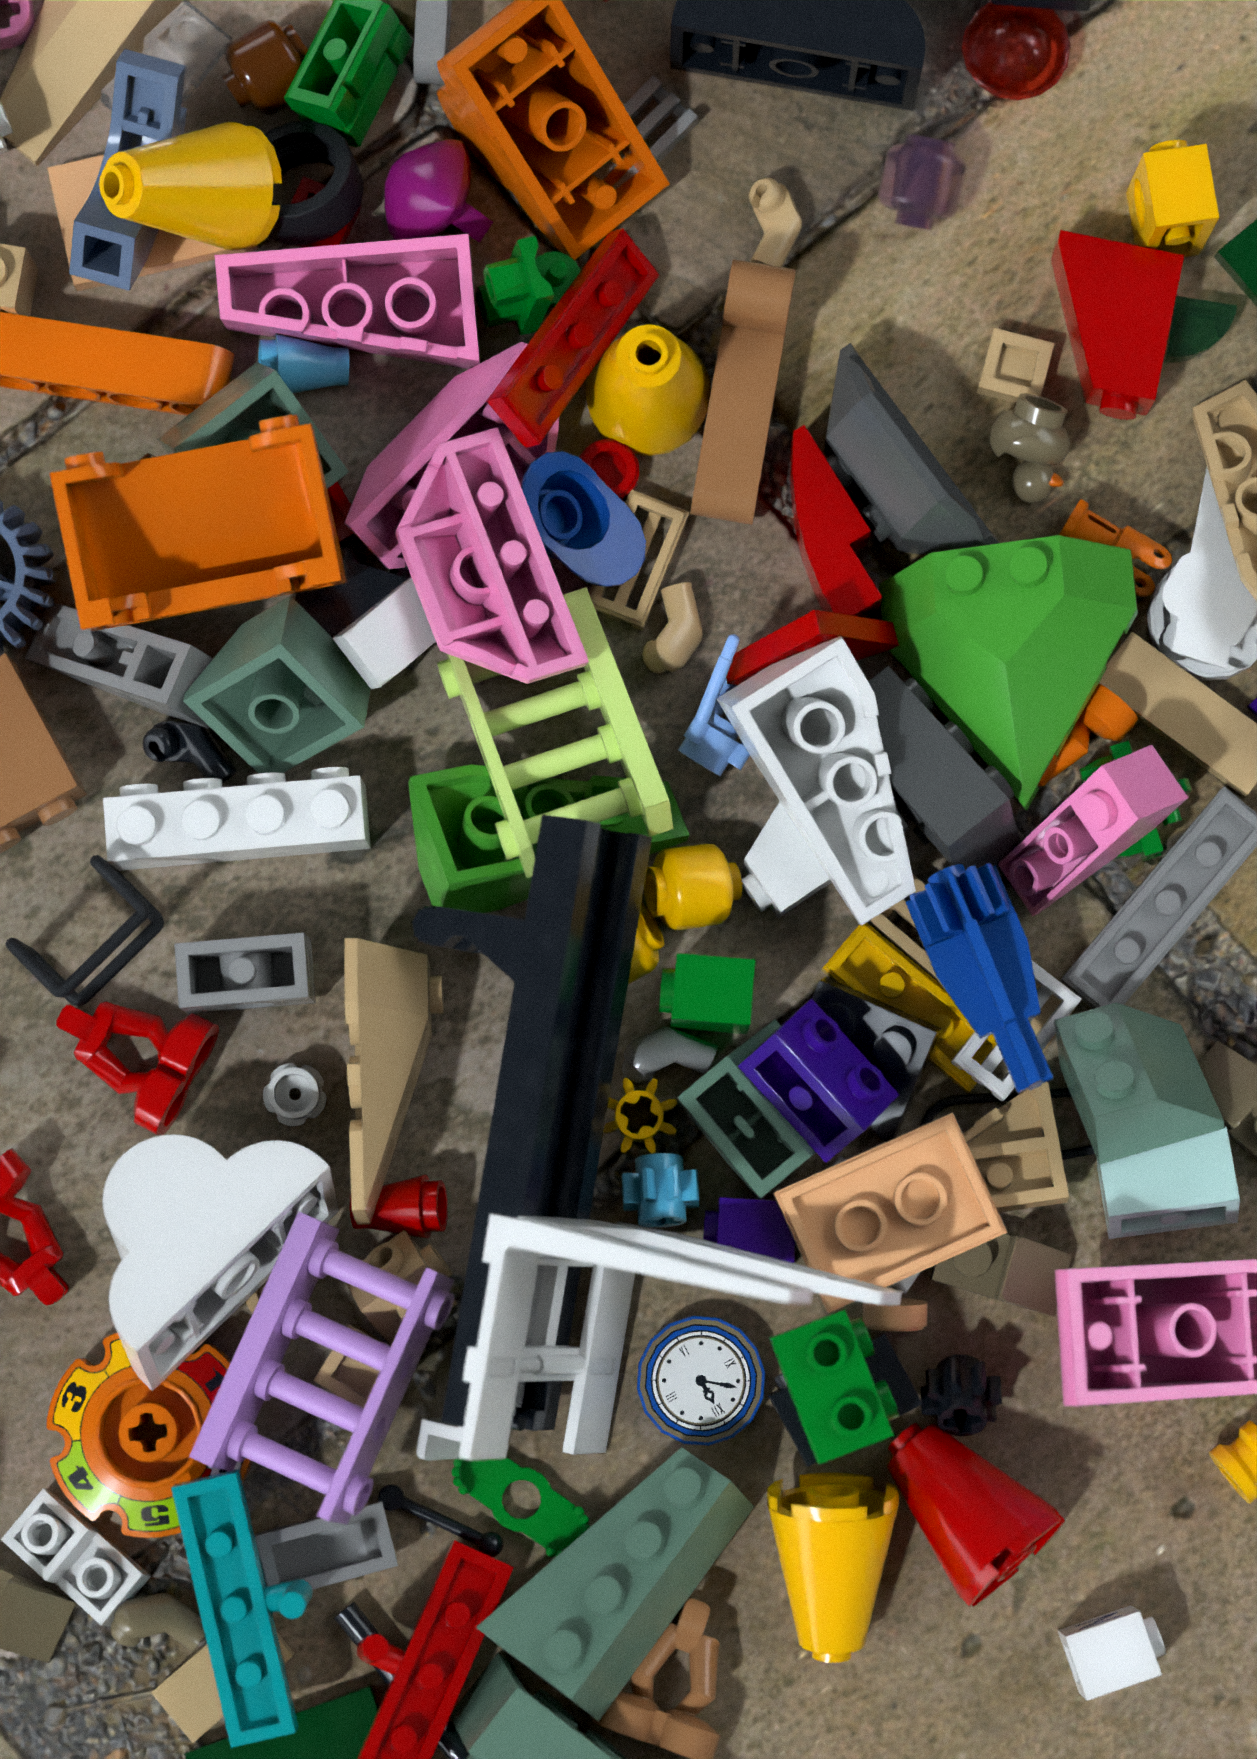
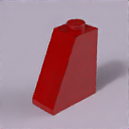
(1117, 317)

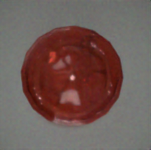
(1015, 50)

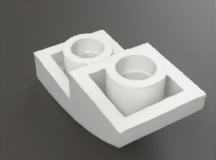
(75, 1557)

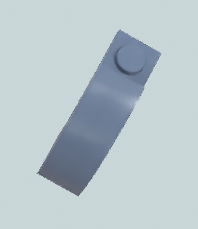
(143, 112)

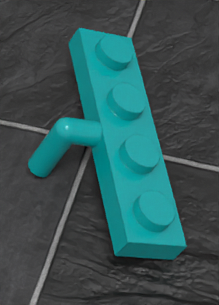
(238, 1607)

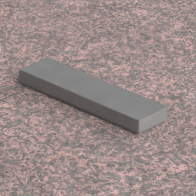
(1165, 903)

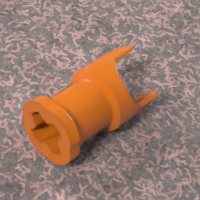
(1091, 527)

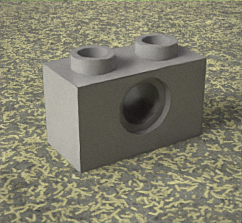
(245, 973)

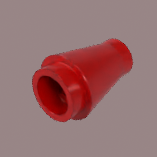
(411, 1206)

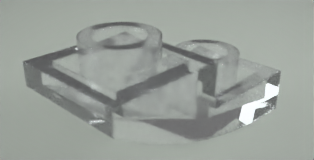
(186, 39)

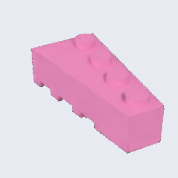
(367, 297)

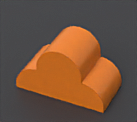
(545, 121)

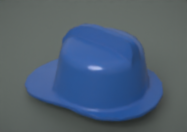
(583, 520)

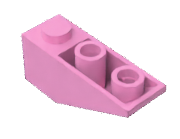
(1092, 827)

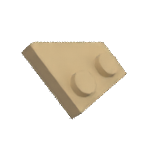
(1020, 1152)

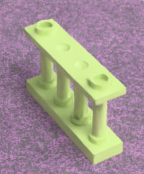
(617, 741)

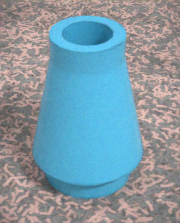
(305, 363)

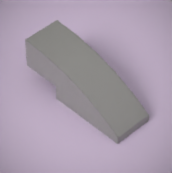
(327, 1550)

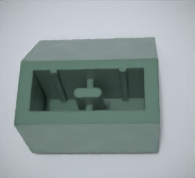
(744, 1122)

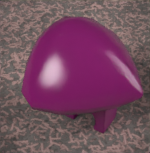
(429, 192)

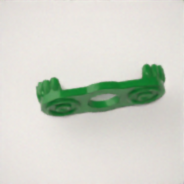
(554, 1523)

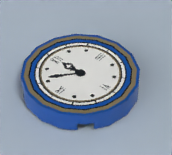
(700, 1380)

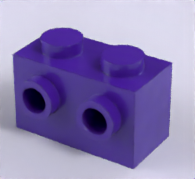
(819, 1080)

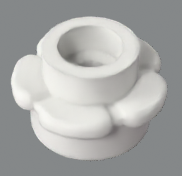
(294, 1111)

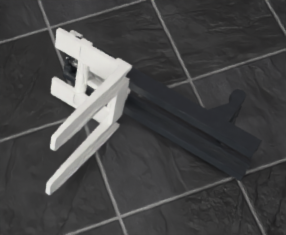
(543, 1161)

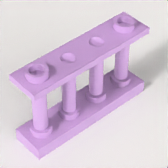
(259, 1375)

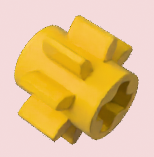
(646, 1133)

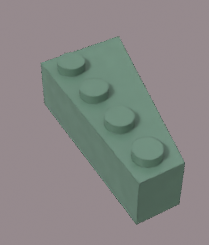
(620, 1583)

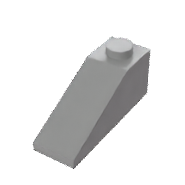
(120, 661)

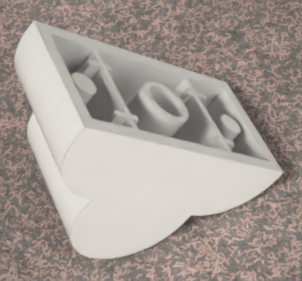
(200, 1237)

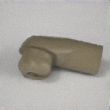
(156, 1615)

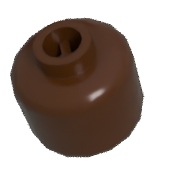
(264, 65)

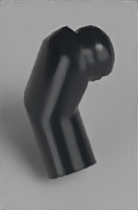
(188, 743)

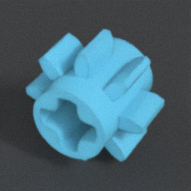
(660, 1190)

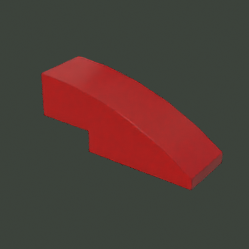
(829, 532)

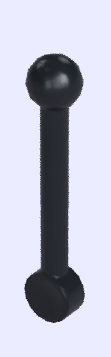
(393, 1498)

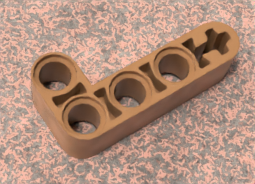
(743, 391)

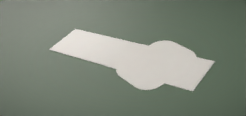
(1207, 590)

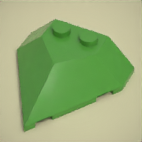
(1012, 641)

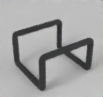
(56, 984)

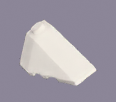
(823, 755)

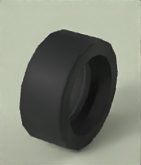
(332, 206)

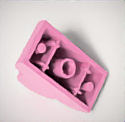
(1157, 1331)

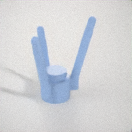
(710, 736)

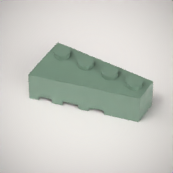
(508, 1723)

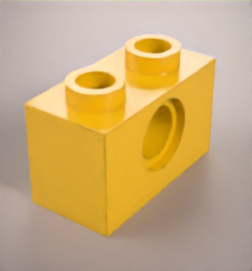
(1173, 198)

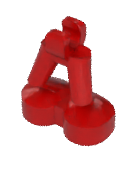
(180, 1057)
(37, 1270)

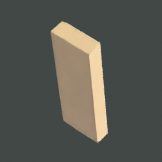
(1185, 712)

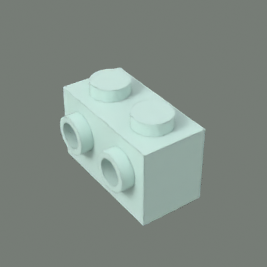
(1171, 1187)

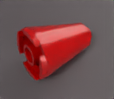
(969, 1510)

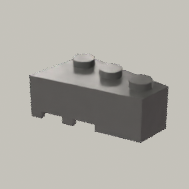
(937, 780)

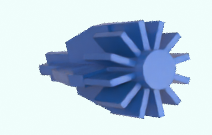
(983, 963)

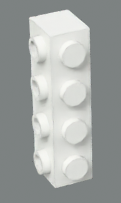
(238, 821)

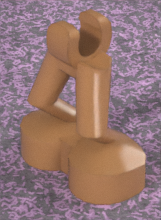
(676, 1728)

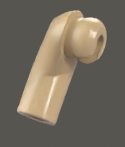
(778, 220)
(680, 635)

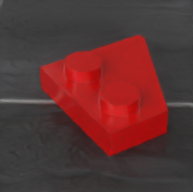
(861, 635)

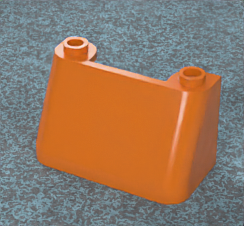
(197, 527)

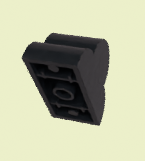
(811, 46)

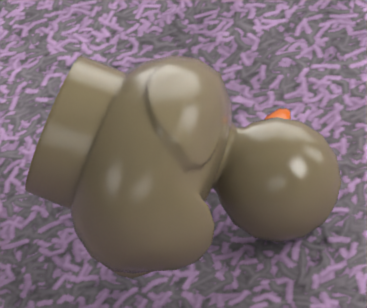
(1036, 436)

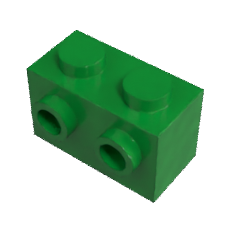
(833, 1385)

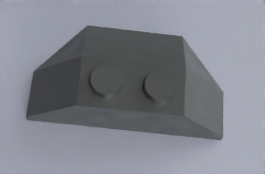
(893, 470)

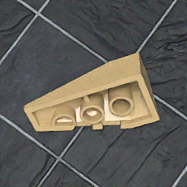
(69, 63)
(1229, 445)
(390, 1024)

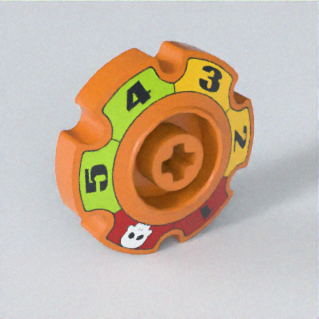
(102, 1455)

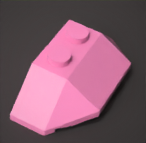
(396, 472)
(485, 565)

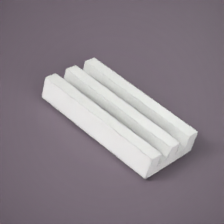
(983, 1073)

